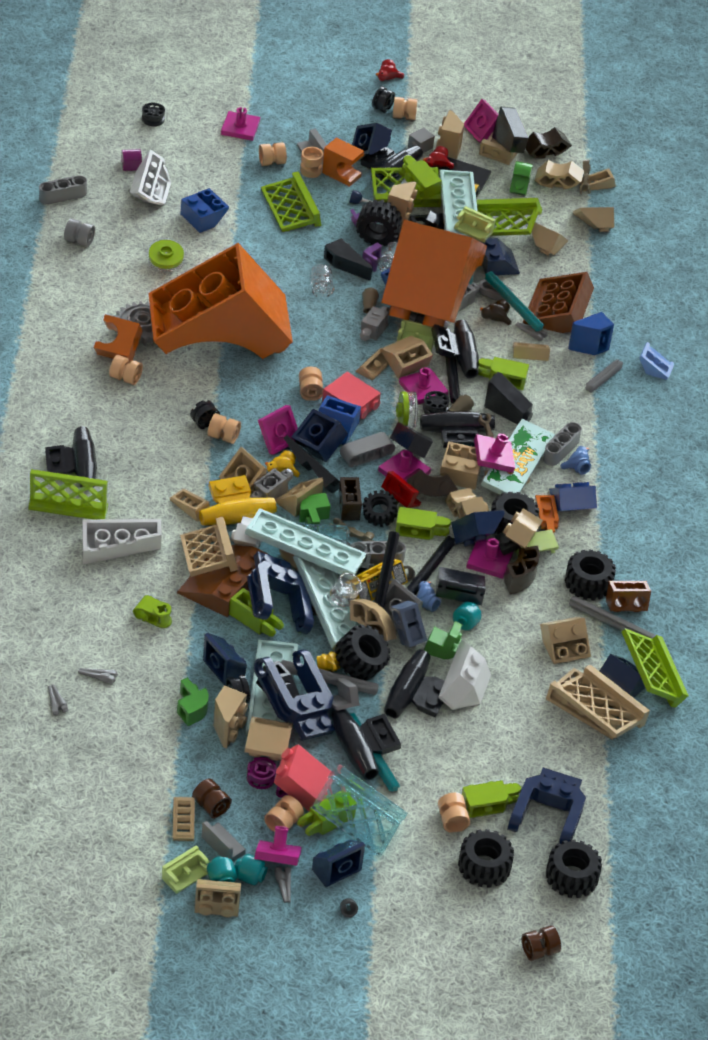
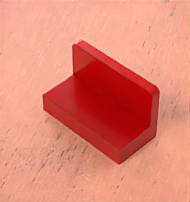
(401, 490)

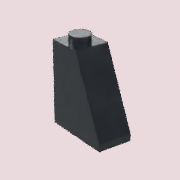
(510, 130)
(507, 400)
(411, 439)

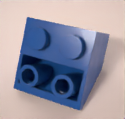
(203, 209)
(591, 334)
(343, 412)
(574, 498)

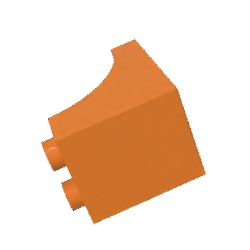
(431, 273)
(222, 302)

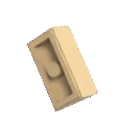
(531, 351)
(373, 366)

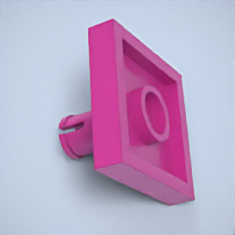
(481, 121)
(240, 124)
(422, 383)
(276, 427)
(494, 452)
(403, 464)
(488, 558)
(278, 850)

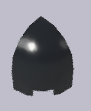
(434, 220)

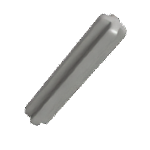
(604, 375)

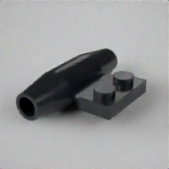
(389, 159)
(459, 345)
(455, 426)
(78, 459)
(415, 688)
(362, 741)

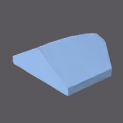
(654, 363)

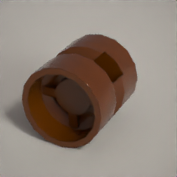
(211, 798)
(543, 942)

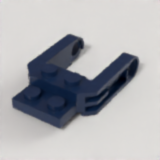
(278, 576)
(305, 711)
(555, 791)

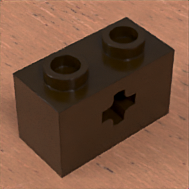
(350, 498)

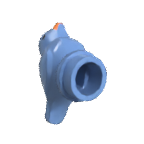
(579, 461)
(428, 596)

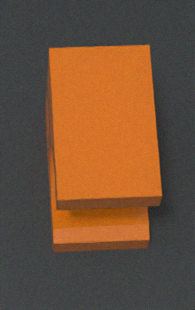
(338, 161)
(126, 340)

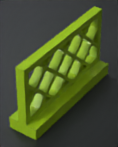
(303, 199)
(433, 201)
(511, 207)
(66, 503)
(656, 667)

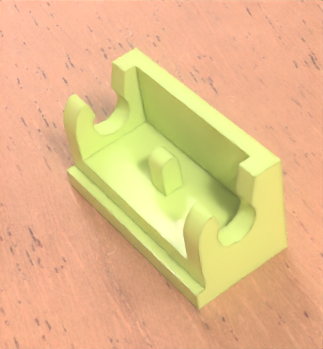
(475, 224)
(417, 330)
(544, 540)
(185, 869)

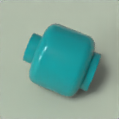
(468, 615)
(222, 869)
(250, 869)

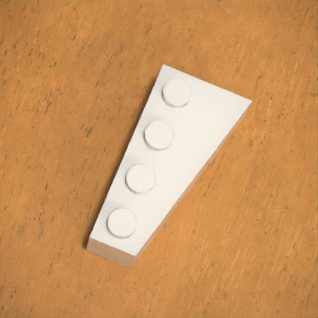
(119, 538)

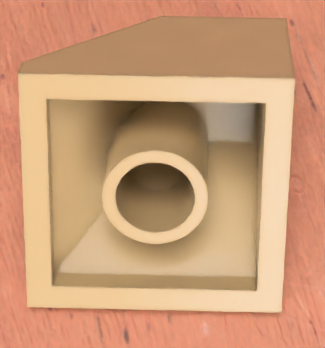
(597, 217)
(547, 239)

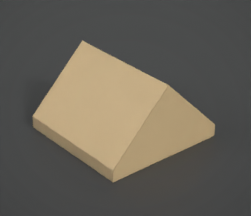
(244, 464)
(292, 498)

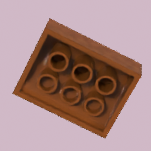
(561, 300)
(218, 586)

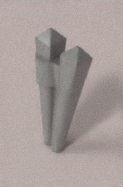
(528, 329)
(100, 674)
(57, 701)
(284, 882)

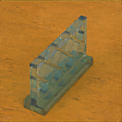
(363, 794)

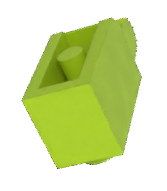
(419, 171)
(514, 371)
(421, 524)
(242, 611)
(489, 797)
(320, 823)

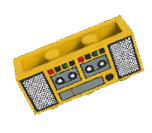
(371, 578)

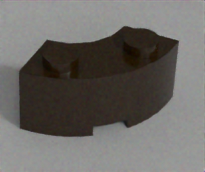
(547, 143)
(431, 484)
(523, 571)

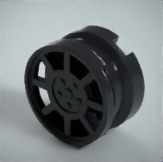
(384, 99)
(152, 115)
(435, 403)
(203, 413)
(239, 684)

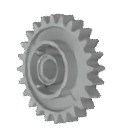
(140, 314)

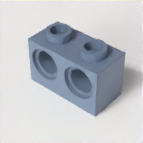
(409, 623)

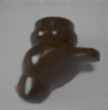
(497, 311)

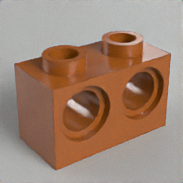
(628, 593)

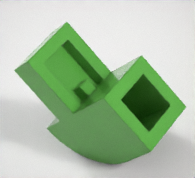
(521, 178)
(314, 509)
(444, 644)
(194, 704)

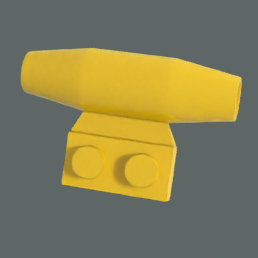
(233, 502)

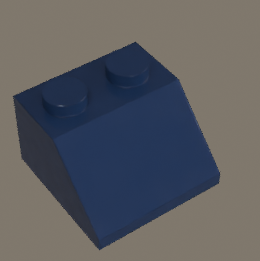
(371, 138)
(499, 258)
(320, 435)
(476, 527)
(222, 658)
(623, 674)
(339, 862)

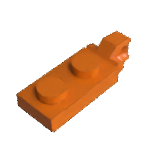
(547, 512)

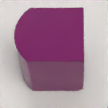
(131, 159)

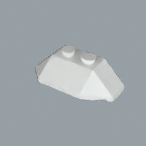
(151, 180)
(465, 679)

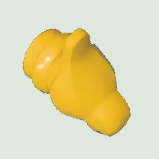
(285, 461)
(328, 662)

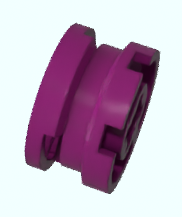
(261, 772)

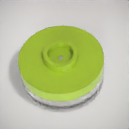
(166, 256)
(407, 409)

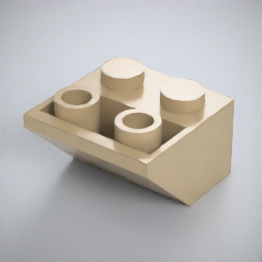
(451, 134)
(403, 197)
(407, 356)
(461, 465)
(566, 639)
(229, 714)
(268, 738)
(217, 898)

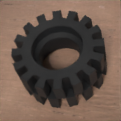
(377, 499)

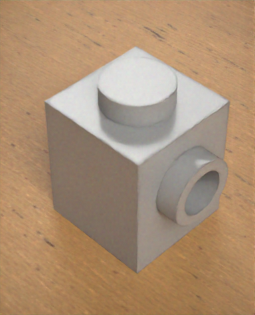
(423, 139)

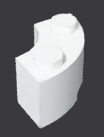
(240, 538)

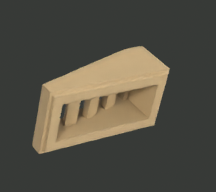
(602, 180)
(189, 507)
(183, 805)

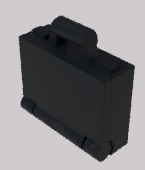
(460, 586)

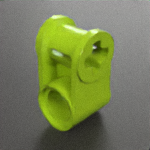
(151, 610)

